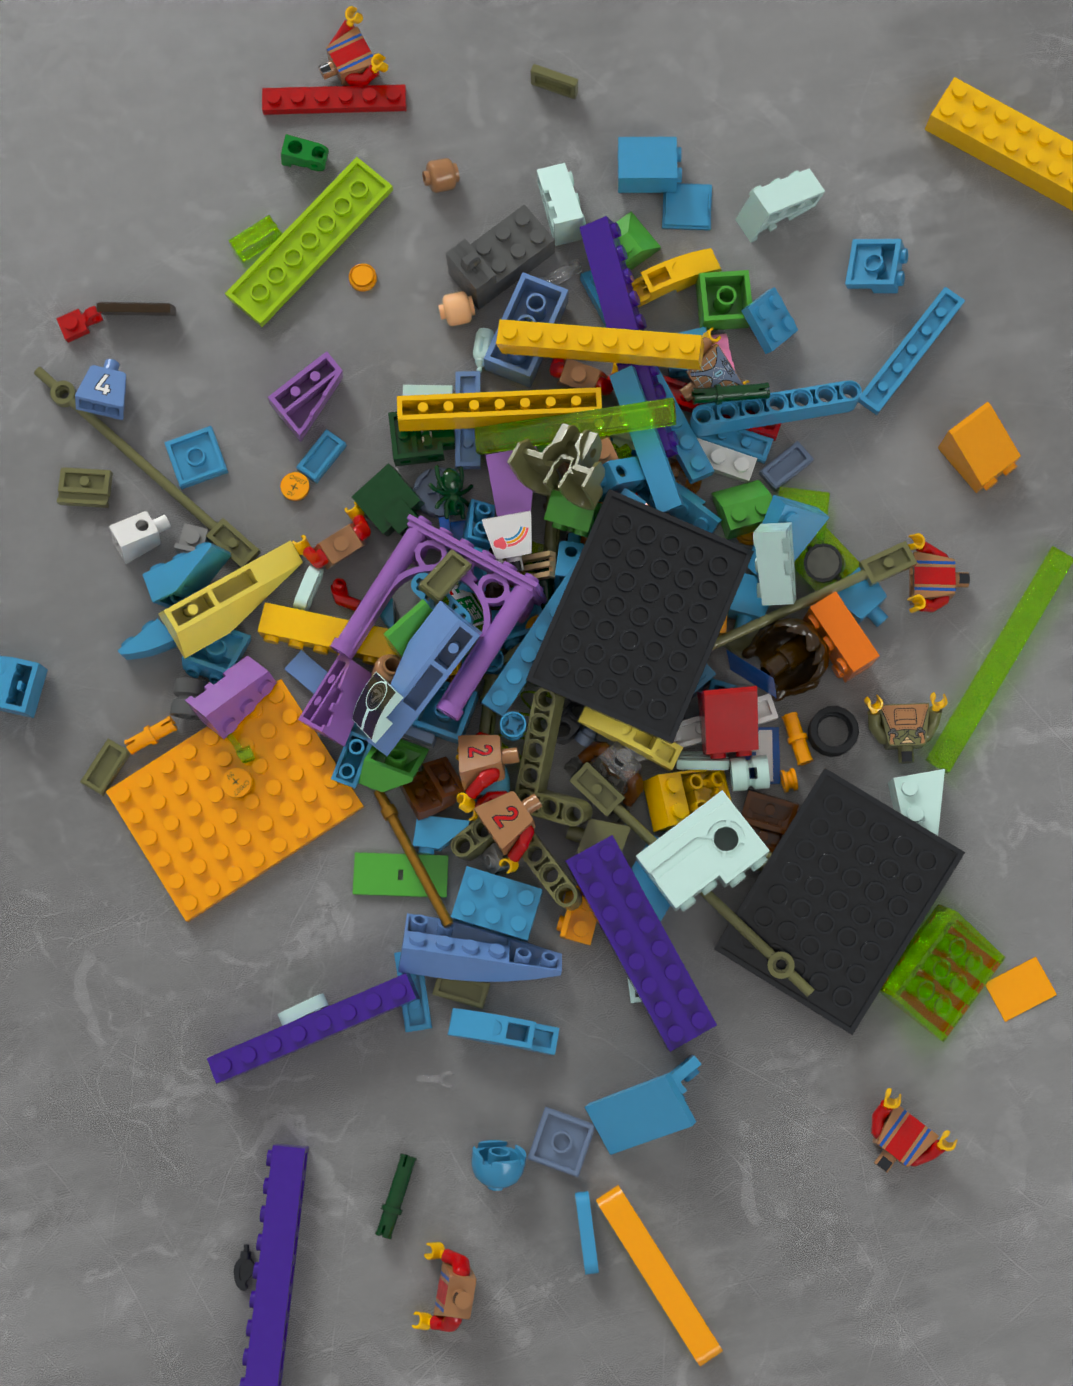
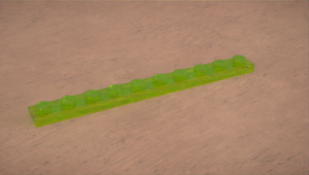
(999, 660)

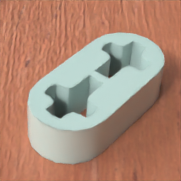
(308, 588)
(303, 1009)

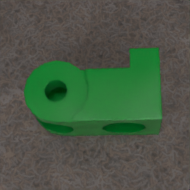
(303, 153)

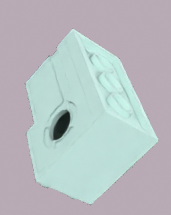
(701, 849)

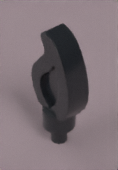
(243, 1268)

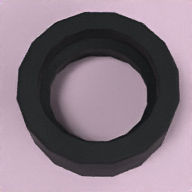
(847, 717)

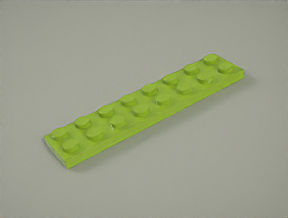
(309, 241)

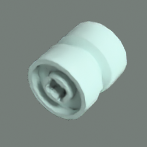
(739, 773)

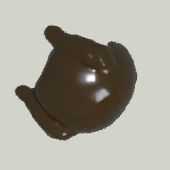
(791, 655)

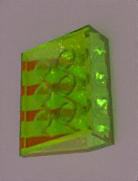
(942, 972)

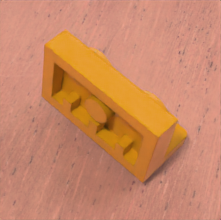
(577, 924)

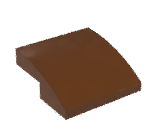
(433, 788)
(768, 816)

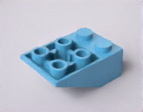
(185, 574)
(20, 685)

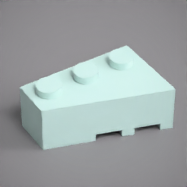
(777, 201)
(560, 203)
(775, 563)
(919, 797)

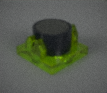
(824, 562)

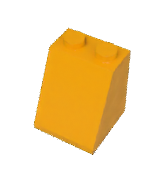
(980, 449)

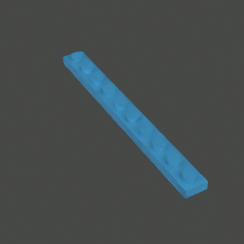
(690, 453)
(514, 674)

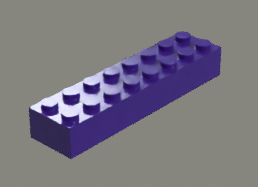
(640, 943)

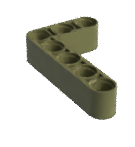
(542, 764)
(540, 868)

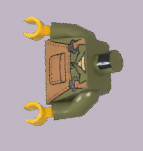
(904, 725)

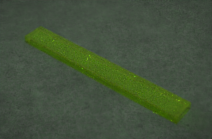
(600, 421)

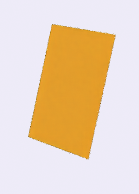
(1020, 989)

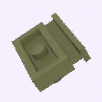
(84, 487)

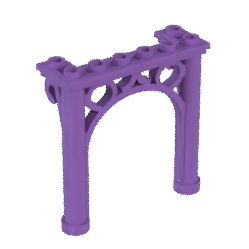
(412, 550)

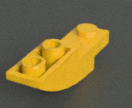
(674, 274)

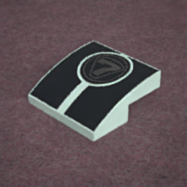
(374, 706)

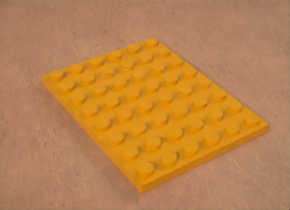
(216, 843)

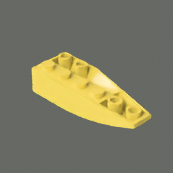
(227, 602)

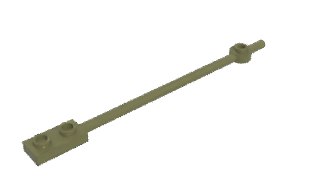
(220, 533)
(873, 569)
(609, 800)

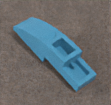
(692, 511)
(476, 534)
(149, 642)
(352, 758)
(503, 1031)

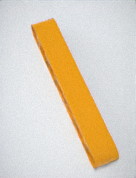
(659, 1275)

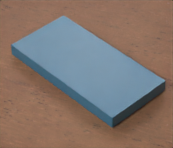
(640, 1114)

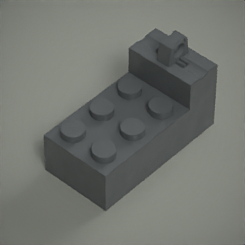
(500, 256)

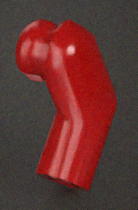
(341, 595)

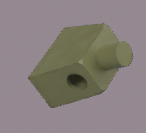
(595, 832)

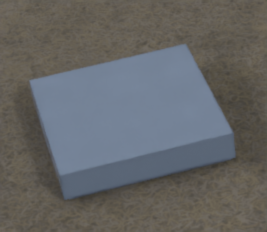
(561, 1141)

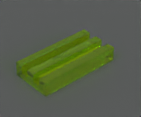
(253, 235)

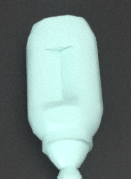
(481, 344)

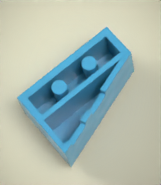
(805, 523)

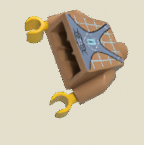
(714, 369)

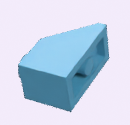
(436, 833)

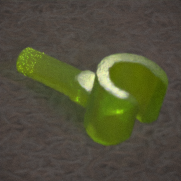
(623, 451)
(245, 754)

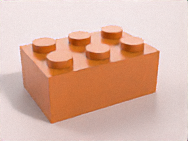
(845, 640)

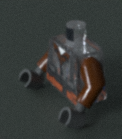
(616, 766)

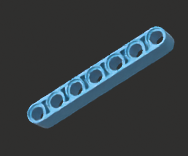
(784, 400)

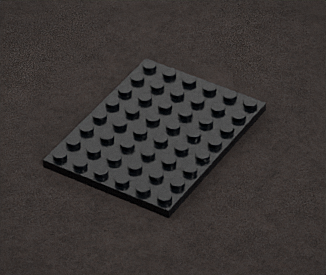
(640, 616)
(841, 898)

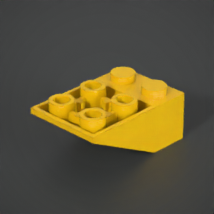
(678, 794)

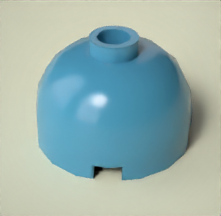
(497, 1165)

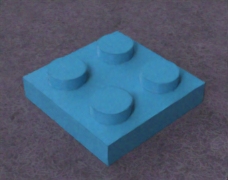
(770, 320)

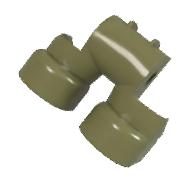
(581, 481)

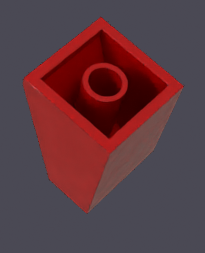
(729, 721)

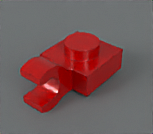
(75, 324)

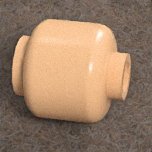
(457, 308)

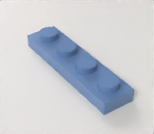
(465, 438)

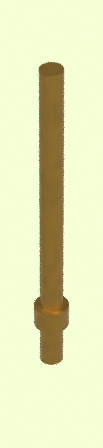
(391, 814)

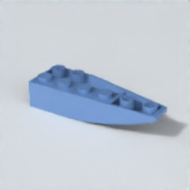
(425, 667)
(471, 953)

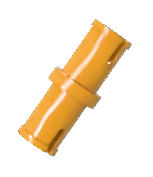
(150, 735)
(797, 738)

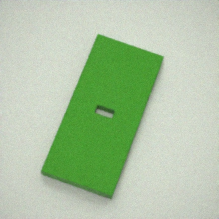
(379, 874)

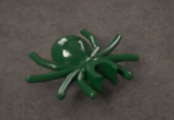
(449, 487)

